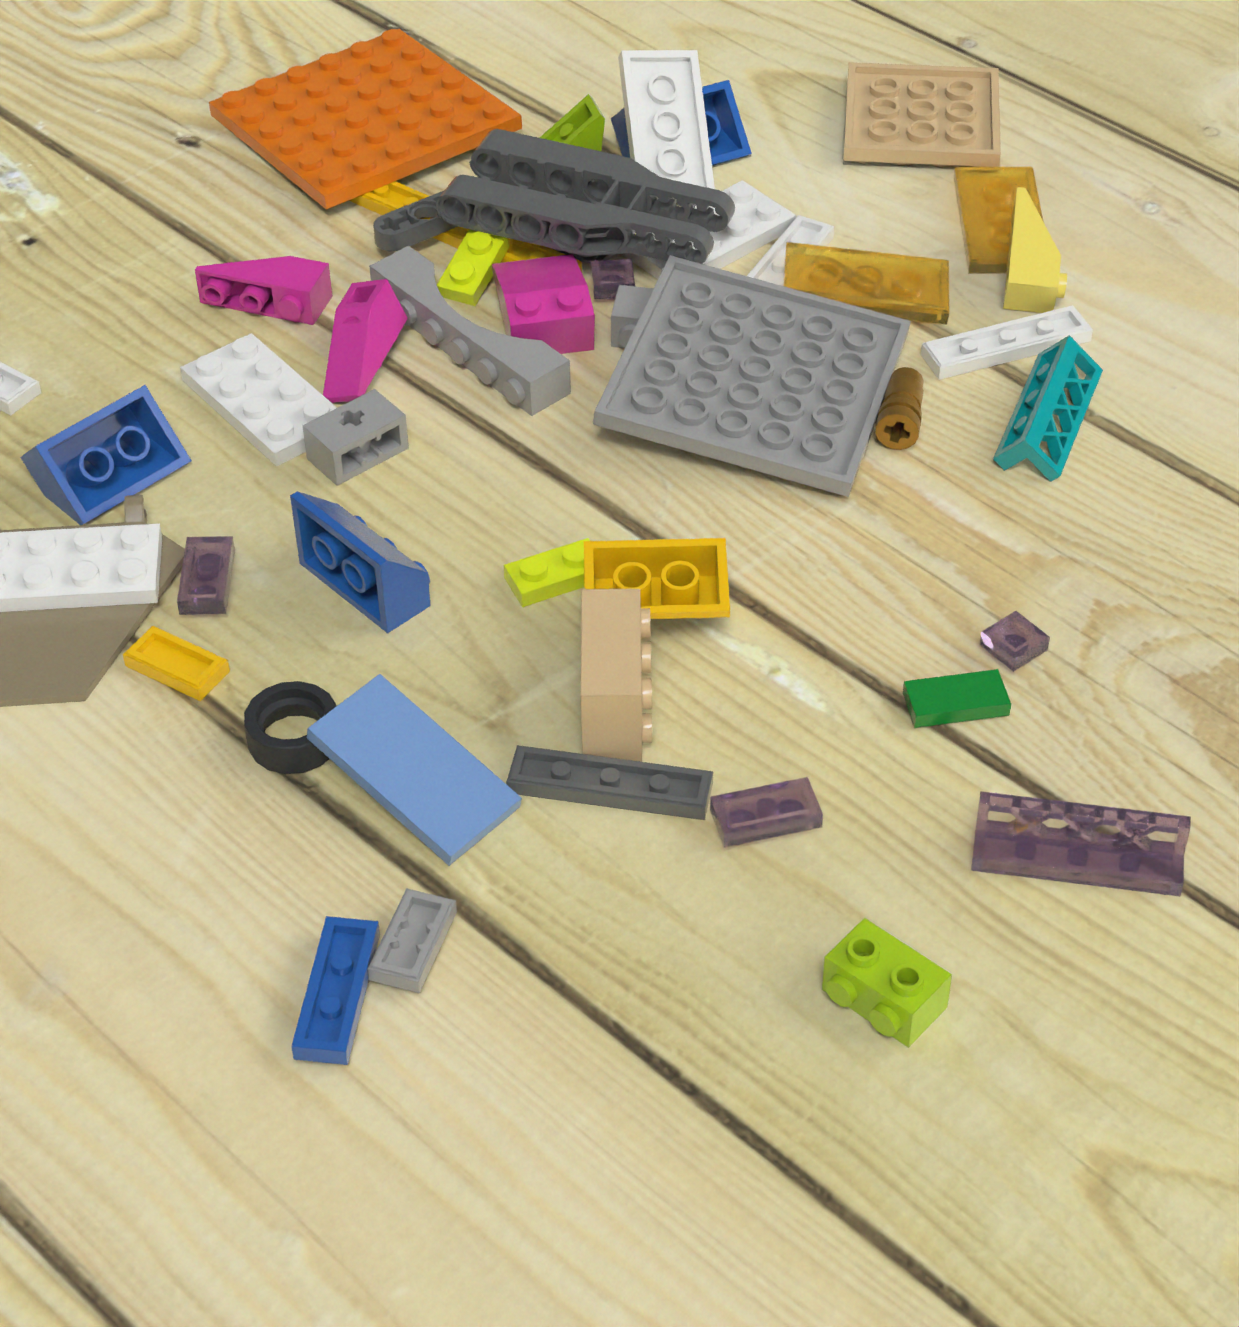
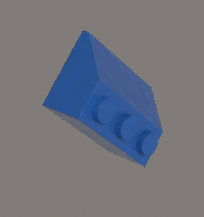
(723, 122)
(106, 457)
(358, 562)

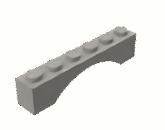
(518, 368)

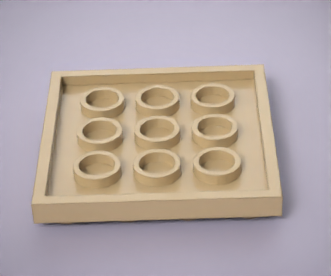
(922, 115)

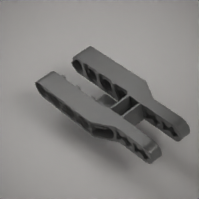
(582, 201)

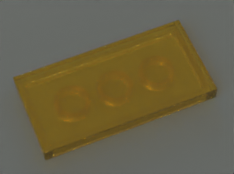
(985, 212)
(876, 281)

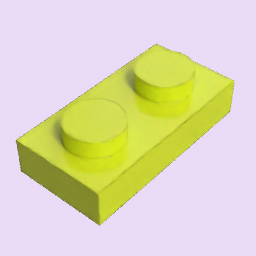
(472, 267)
(547, 573)

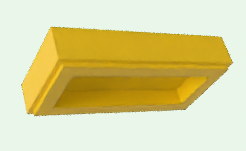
(176, 663)

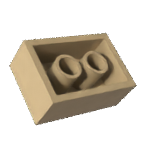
(611, 673)

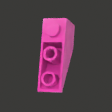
(269, 287)
(361, 338)

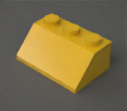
(673, 574)

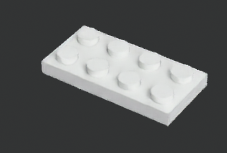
(666, 114)
(753, 225)
(257, 396)
(80, 567)

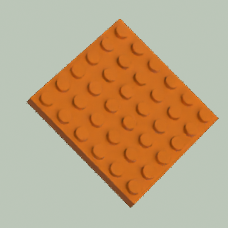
(363, 117)

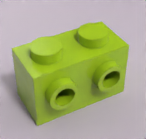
(886, 982)

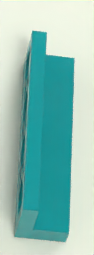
(1045, 396)

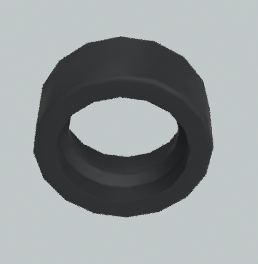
(279, 702)

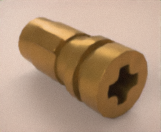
(901, 412)

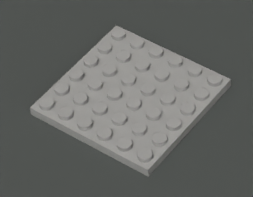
(754, 375)

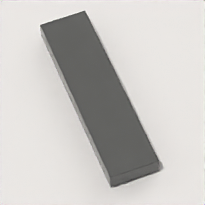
(610, 782)

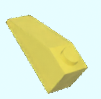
(1033, 261)

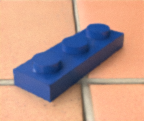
(335, 991)

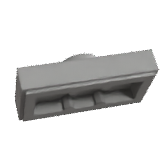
(412, 940)

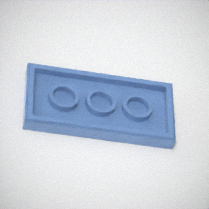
(414, 769)

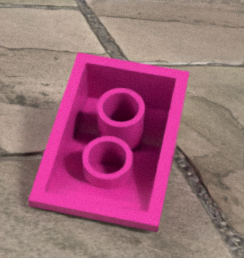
(546, 302)

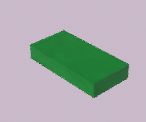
(956, 698)

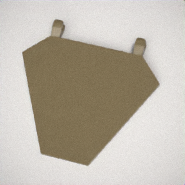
(68, 650)

